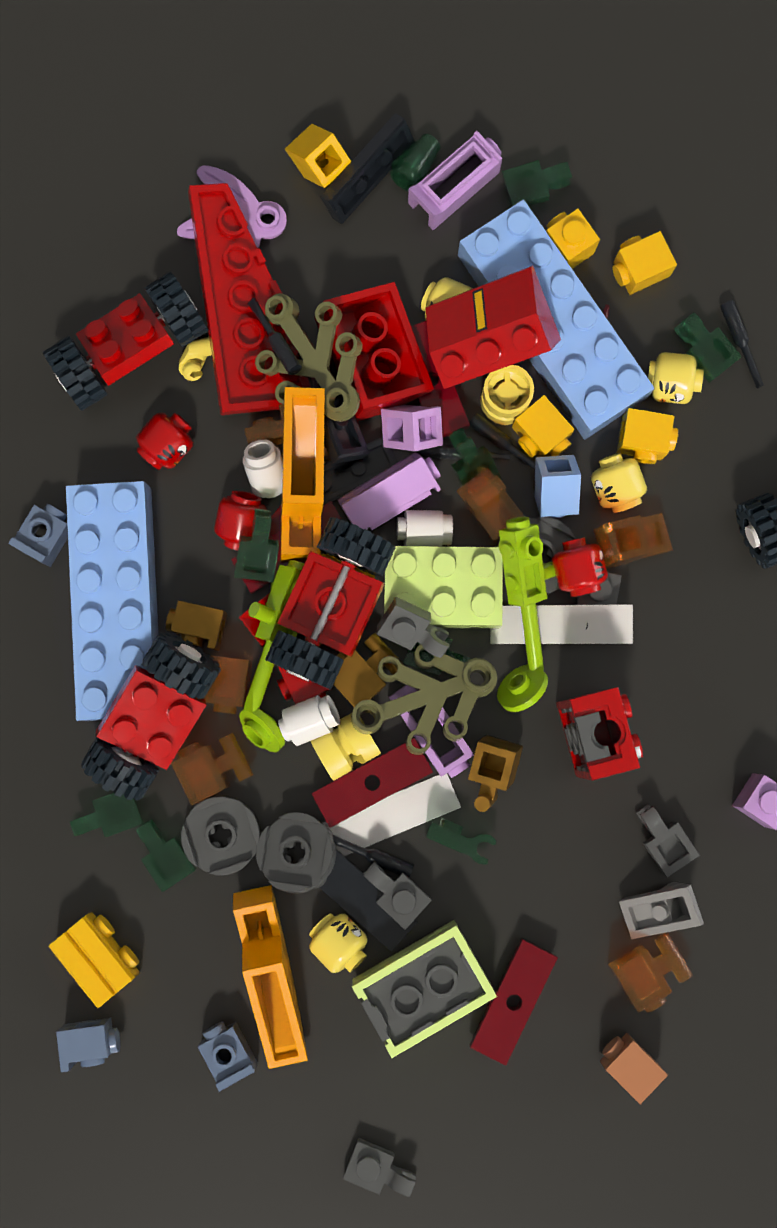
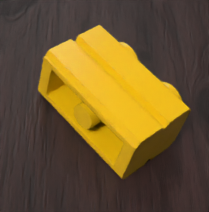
(96, 958)

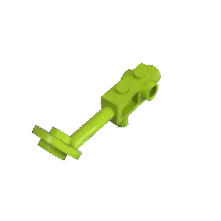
(525, 587)
(257, 725)

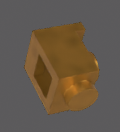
(197, 624)

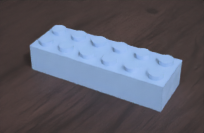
(590, 365)
(110, 588)

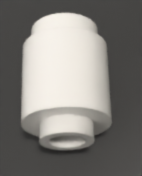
(263, 468)
(425, 528)
(309, 720)

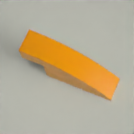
(302, 472)
(269, 977)

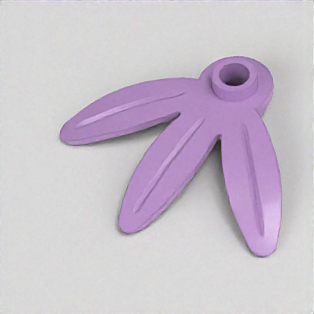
(248, 204)

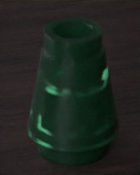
(415, 162)

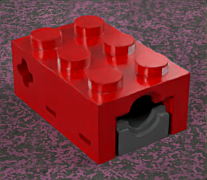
(600, 734)

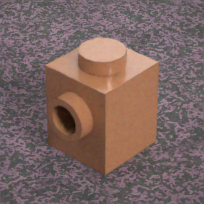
(632, 1067)

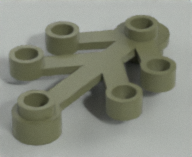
(315, 361)
(430, 694)

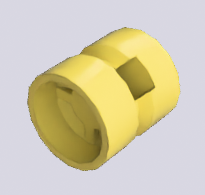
(506, 394)
(344, 747)

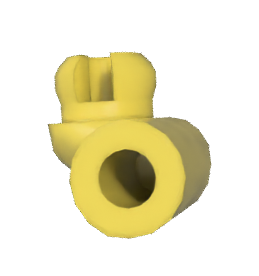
(194, 358)

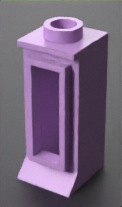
(442, 208)
(390, 492)
(453, 761)

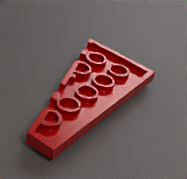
(230, 277)

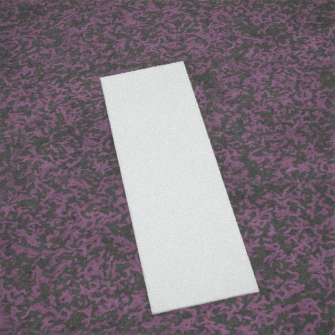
(568, 625)
(398, 813)

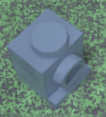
(44, 548)
(231, 1038)
(87, 1043)

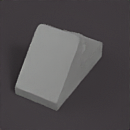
(661, 911)

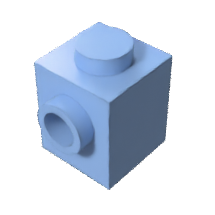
(557, 486)

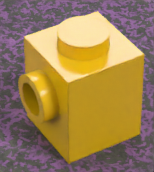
(318, 155)
(573, 237)
(643, 262)
(543, 430)
(646, 435)

